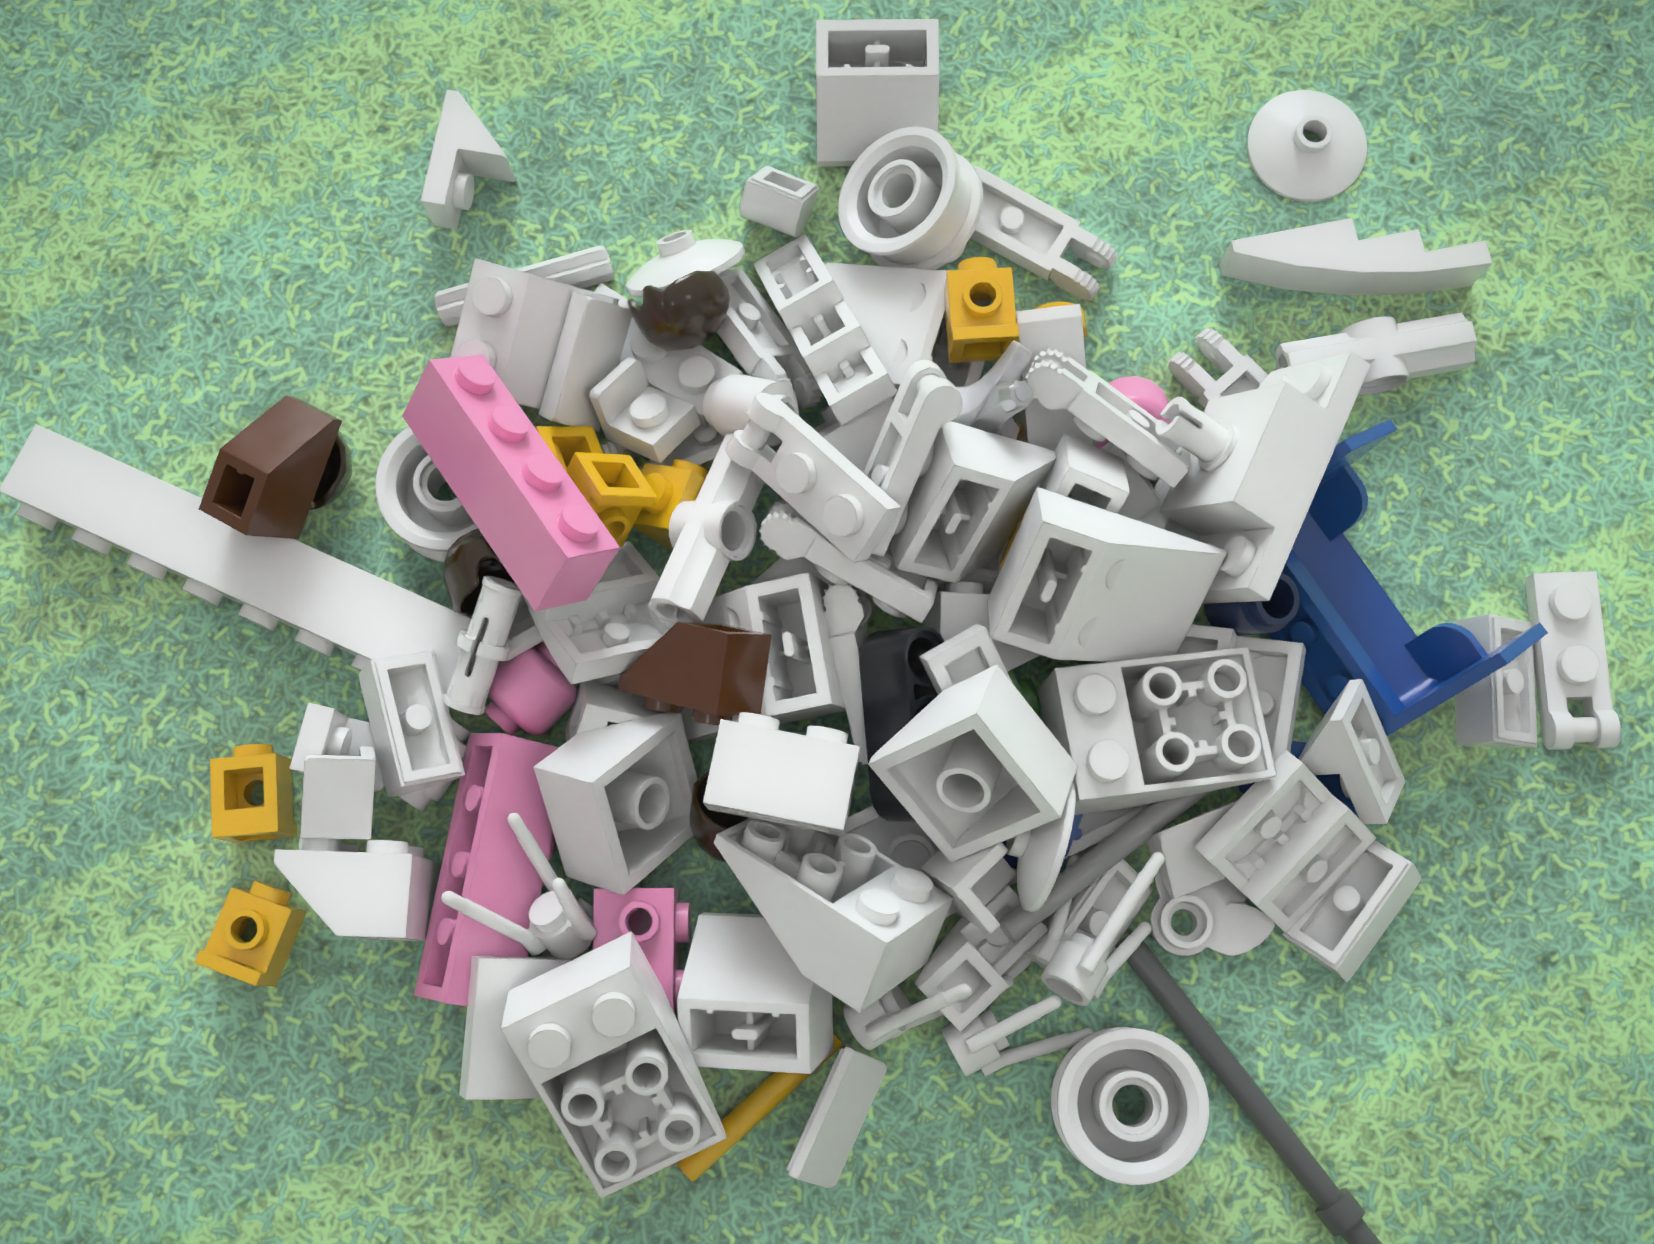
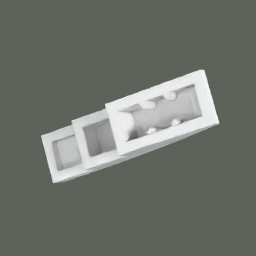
(1335, 262)
(825, 330)

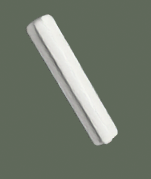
(575, 269)

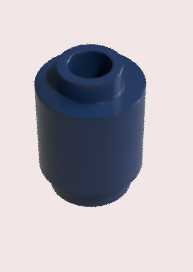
(1257, 616)

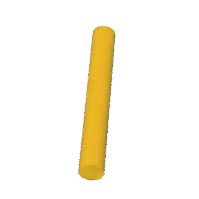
(748, 1115)

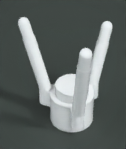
(555, 916)
(1079, 966)
(894, 1015)
(984, 1037)

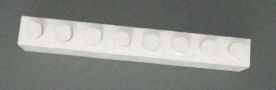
(268, 575)

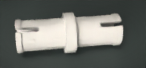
(483, 645)

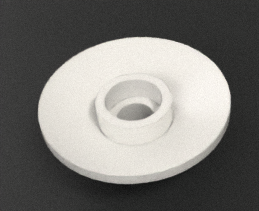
(1301, 167)
(684, 255)
(1041, 856)

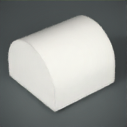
(778, 201)

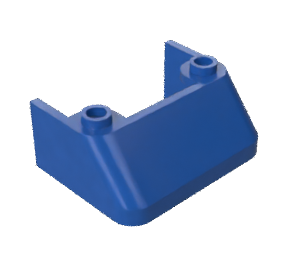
(1355, 627)

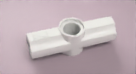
(1392, 349)
(706, 538)

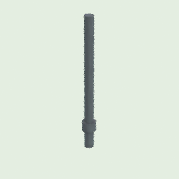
(1336, 1207)

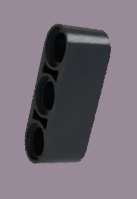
(892, 694)

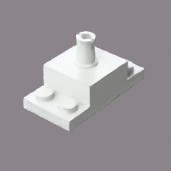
(1259, 467)

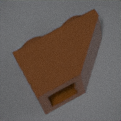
(272, 470)
(704, 669)

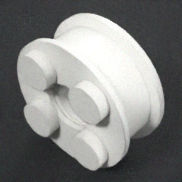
(911, 200)
(409, 501)
(1173, 1112)

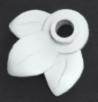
(1218, 919)

